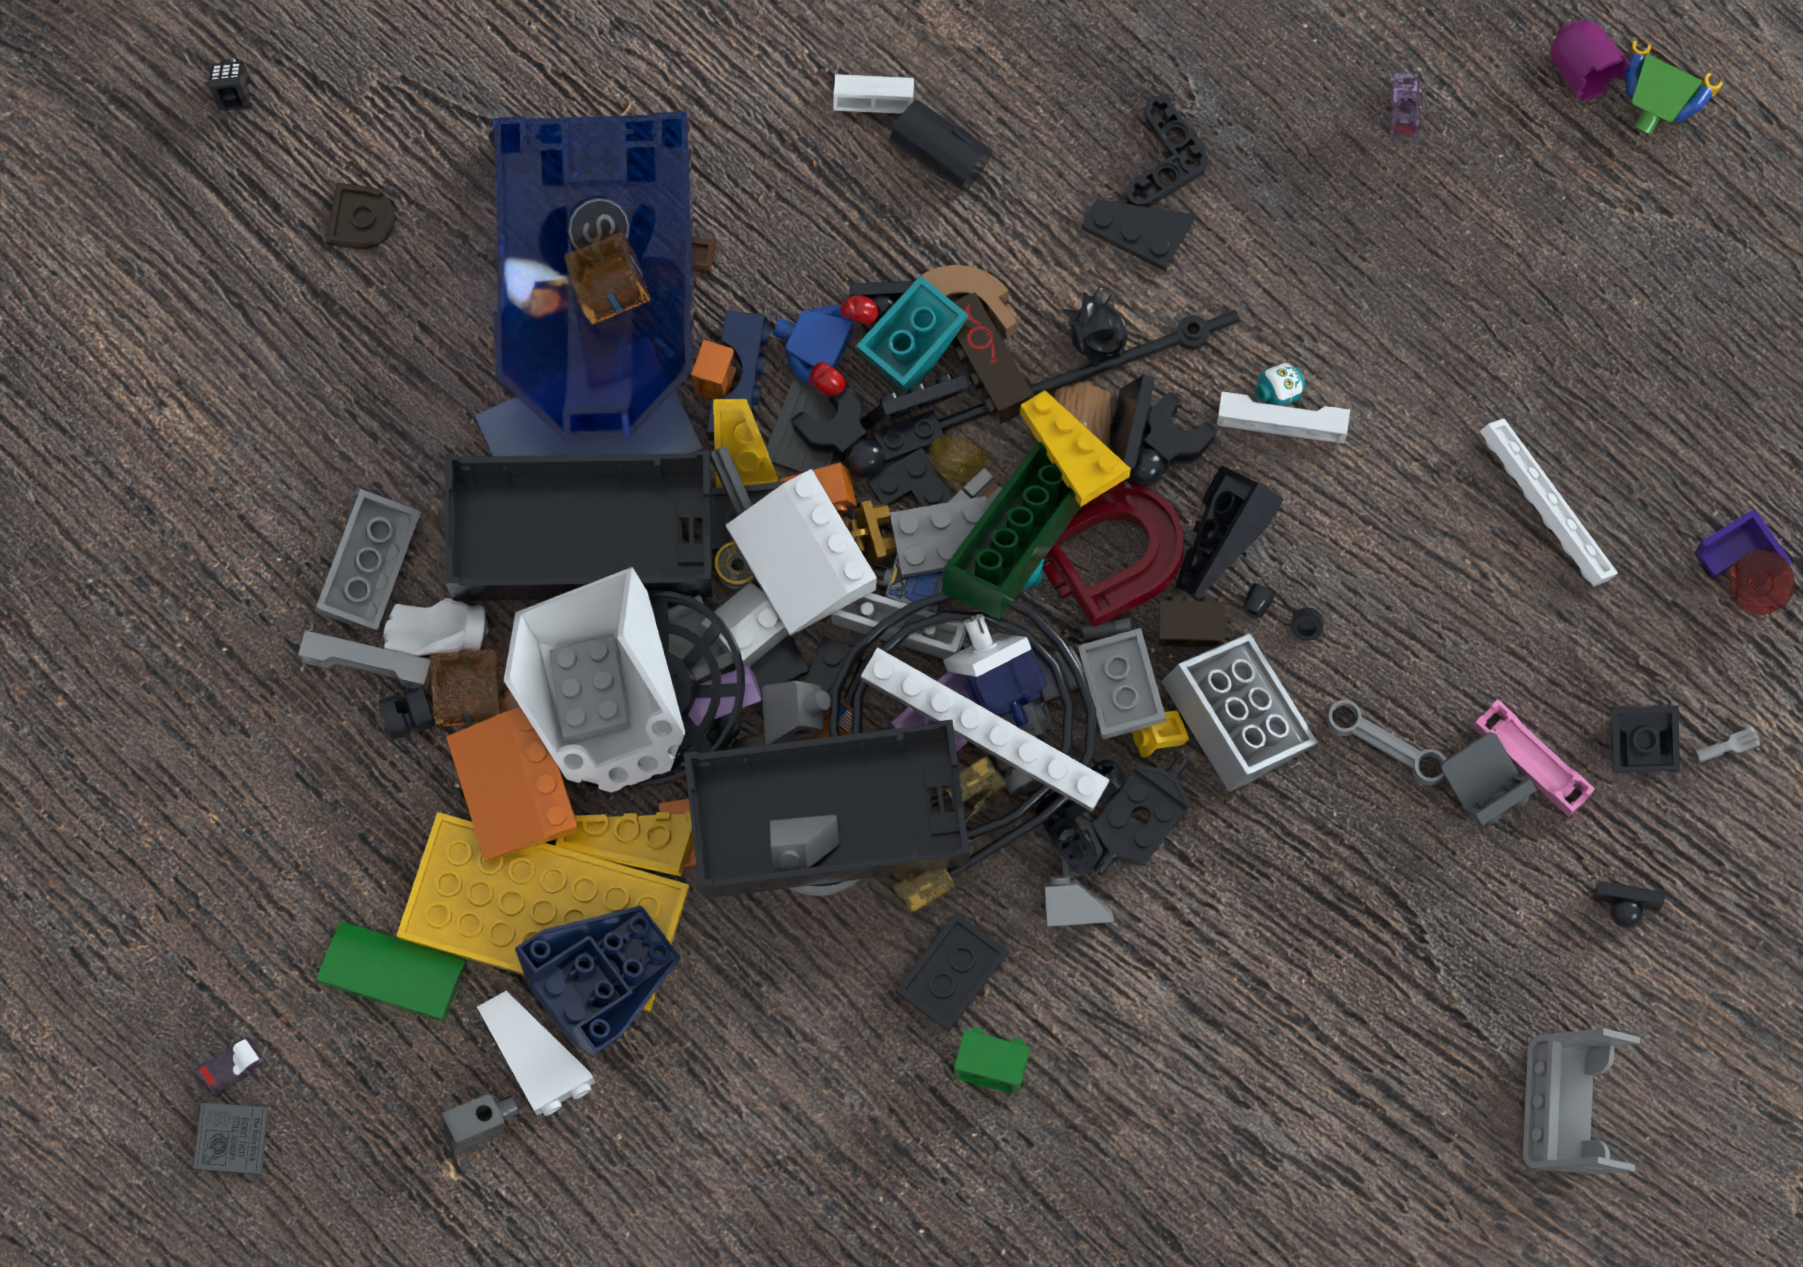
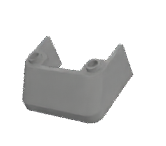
(1561, 1101)

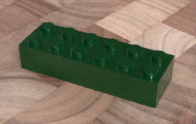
(1011, 536)

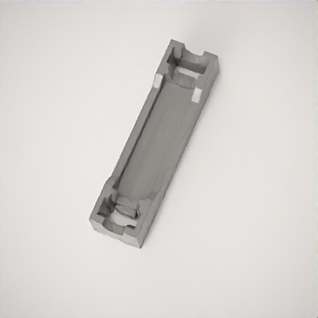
(327, 651)

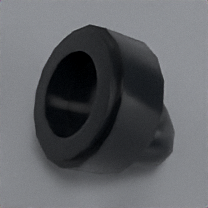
(1307, 624)

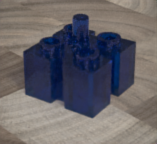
(1008, 686)

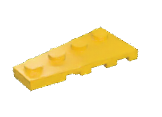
(1078, 453)
(642, 841)

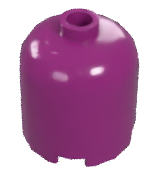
(1587, 58)

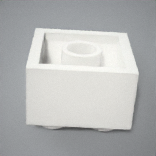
(751, 622)

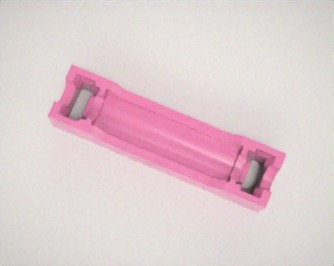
(1535, 759)

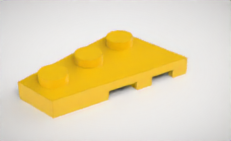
(739, 433)

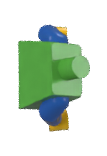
(1663, 90)

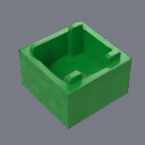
(991, 1061)

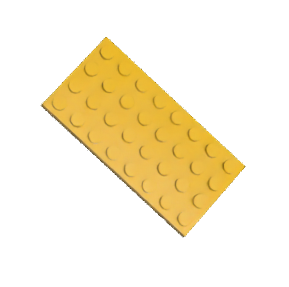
(497, 904)

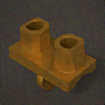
(867, 533)

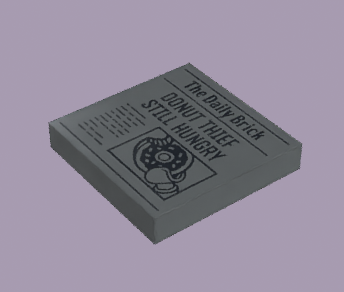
(231, 1138)

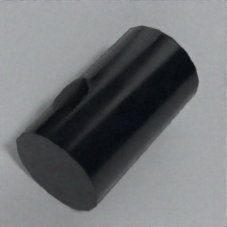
(940, 145)

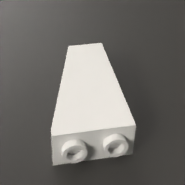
(536, 1058)

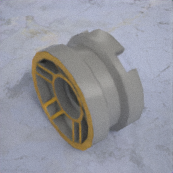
(727, 576)

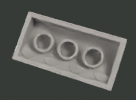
(367, 561)

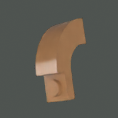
(961, 280)

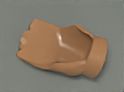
(1089, 406)

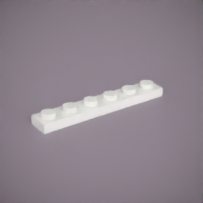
(1549, 503)

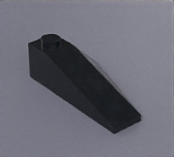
(1233, 519)

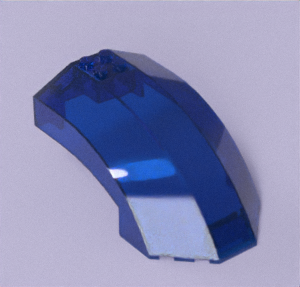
(563, 368)

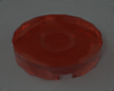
(1762, 581)

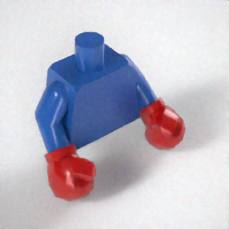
(821, 339)

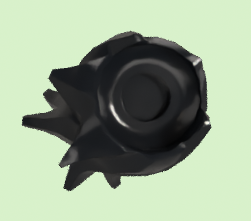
(1097, 327)

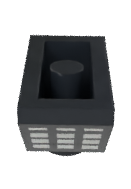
(229, 85)

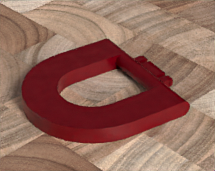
(1140, 580)

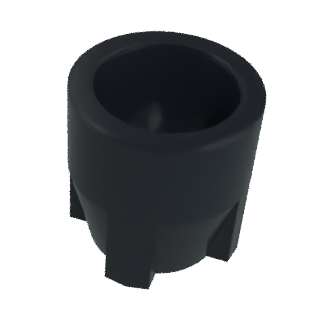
(1258, 600)

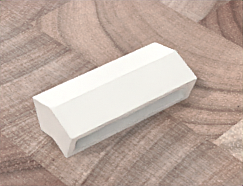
(872, 93)

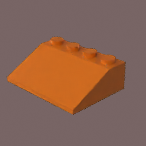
(511, 785)

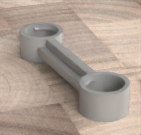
(1385, 742)

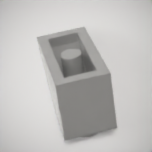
(802, 841)
(1072, 904)

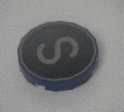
(595, 220)

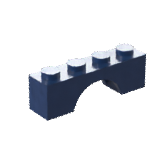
(745, 335)

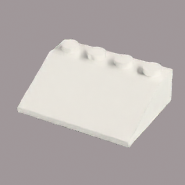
(802, 553)

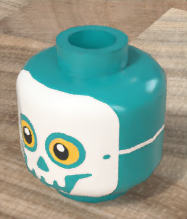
(1280, 385)

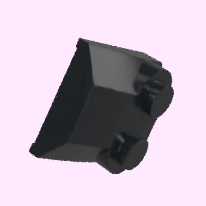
(1645, 738)

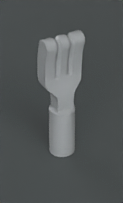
(1736, 743)

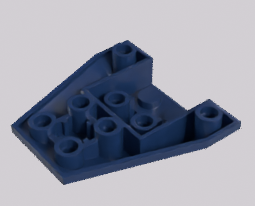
(597, 973)

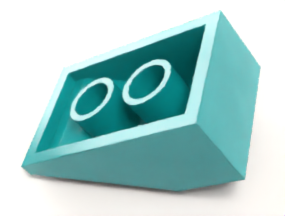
(912, 335)

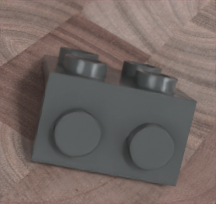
(1486, 780)

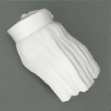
(435, 629)

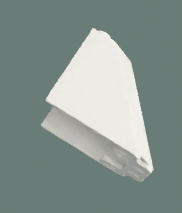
(597, 610)

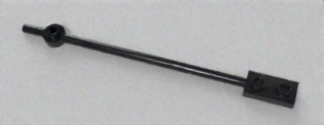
(919, 431)

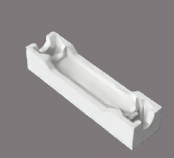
(1242, 413)

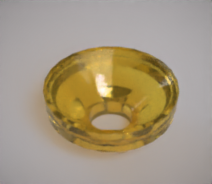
(957, 457)

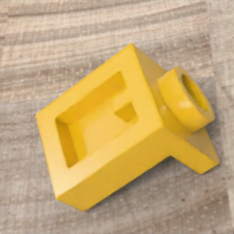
(1161, 735)

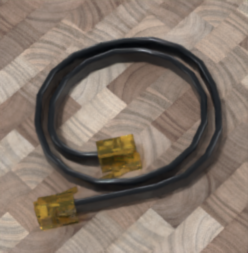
(981, 775)

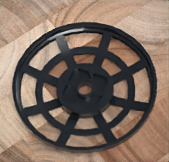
(684, 680)

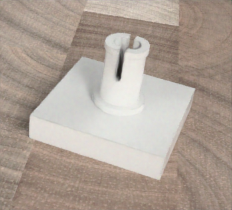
(987, 650)

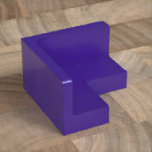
(1730, 543)

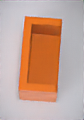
(712, 371)

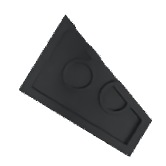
(1139, 230)

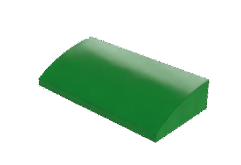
(391, 971)

